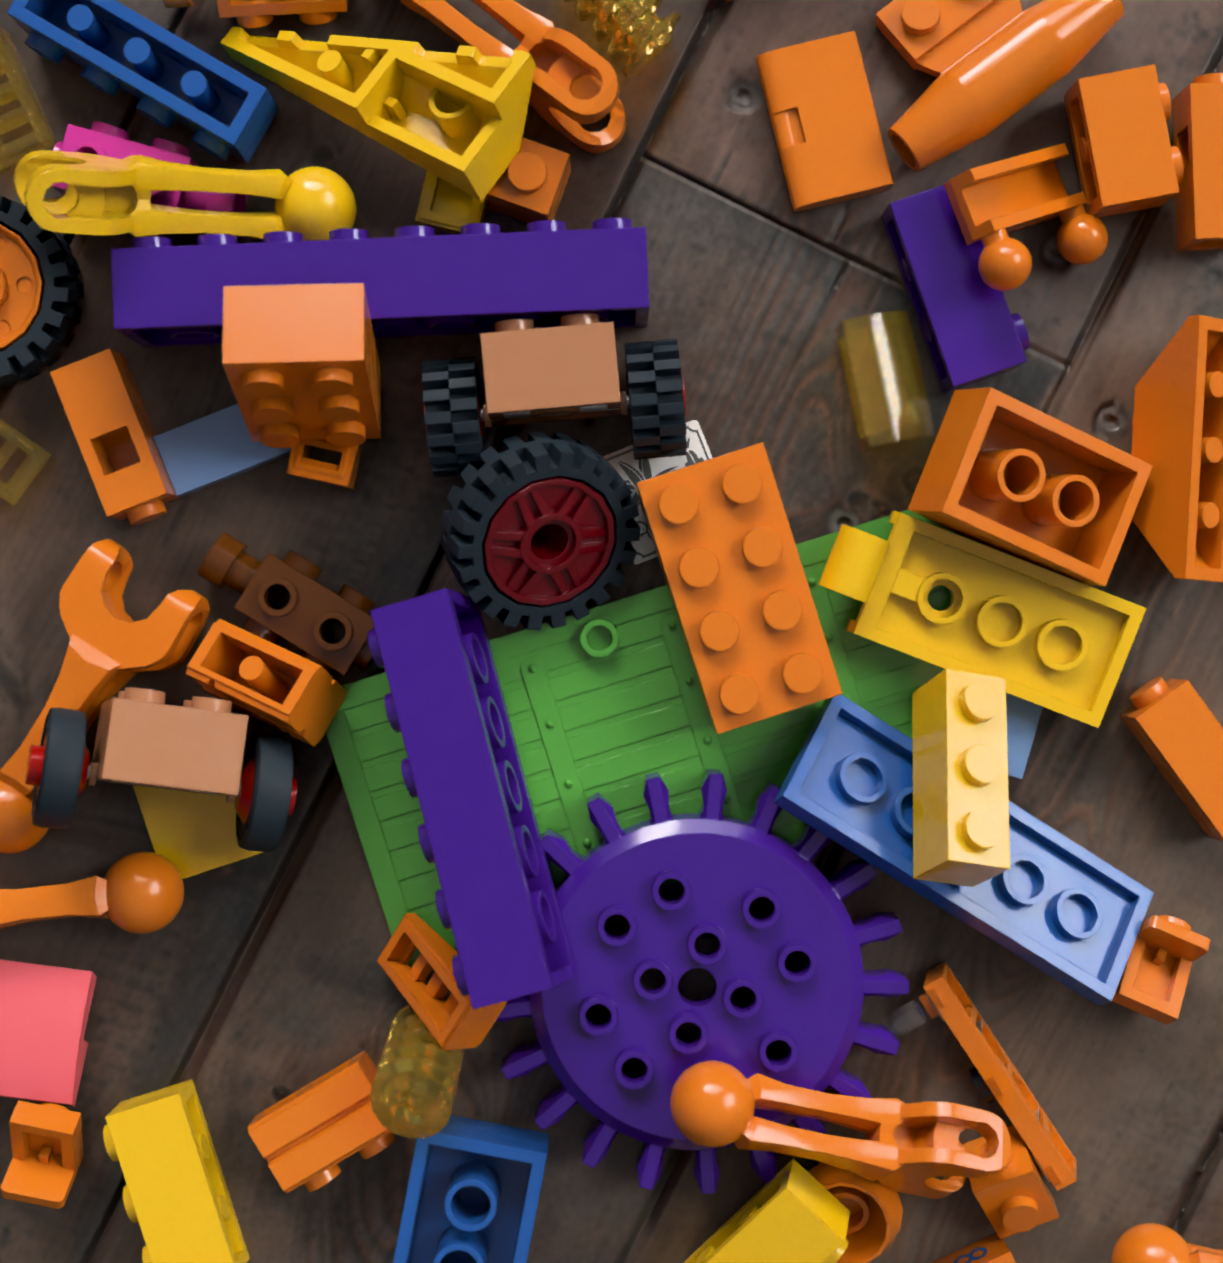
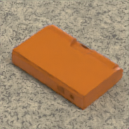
(824, 121)

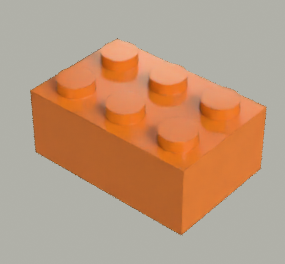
(303, 363)
(1030, 485)

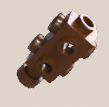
(308, 607)

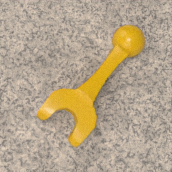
(115, 195)

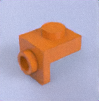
(1160, 968)
(44, 1154)
(1016, 1195)

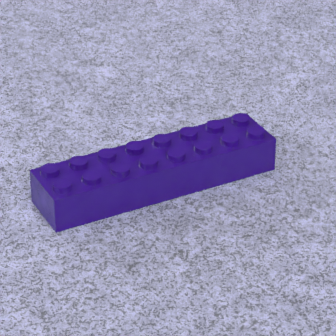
(411, 281)

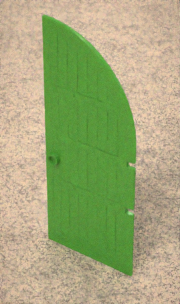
(598, 713)

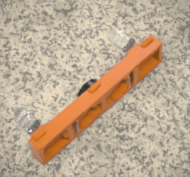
(993, 1070)

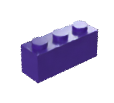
(958, 314)

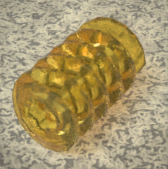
(633, 27)
(414, 1079)

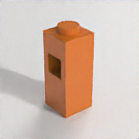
(1199, 137)
(115, 436)
(1183, 744)

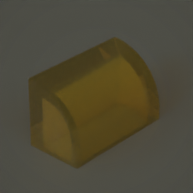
(884, 380)

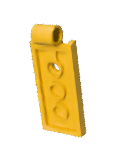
(1005, 616)

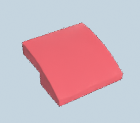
(43, 1031)

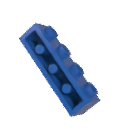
(155, 67)

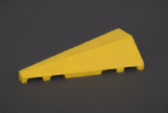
(438, 109)

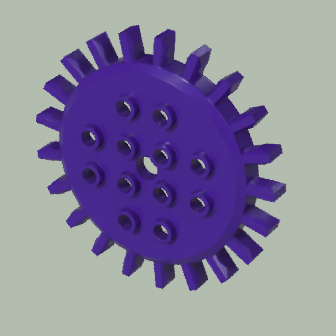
(722, 871)

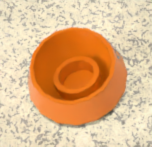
(873, 1210)

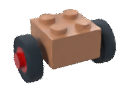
(170, 749)

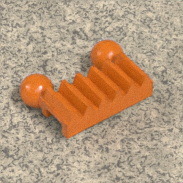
(1019, 194)

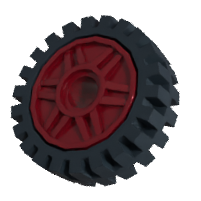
(515, 496)

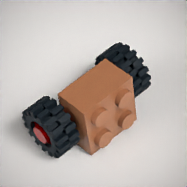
(552, 378)

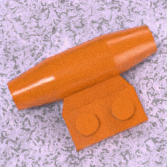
(985, 62)

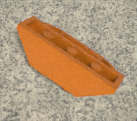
(1181, 434)

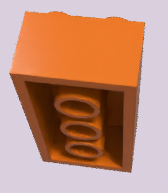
(738, 588)

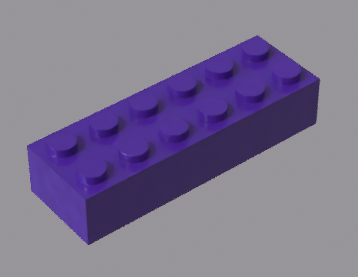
(471, 798)

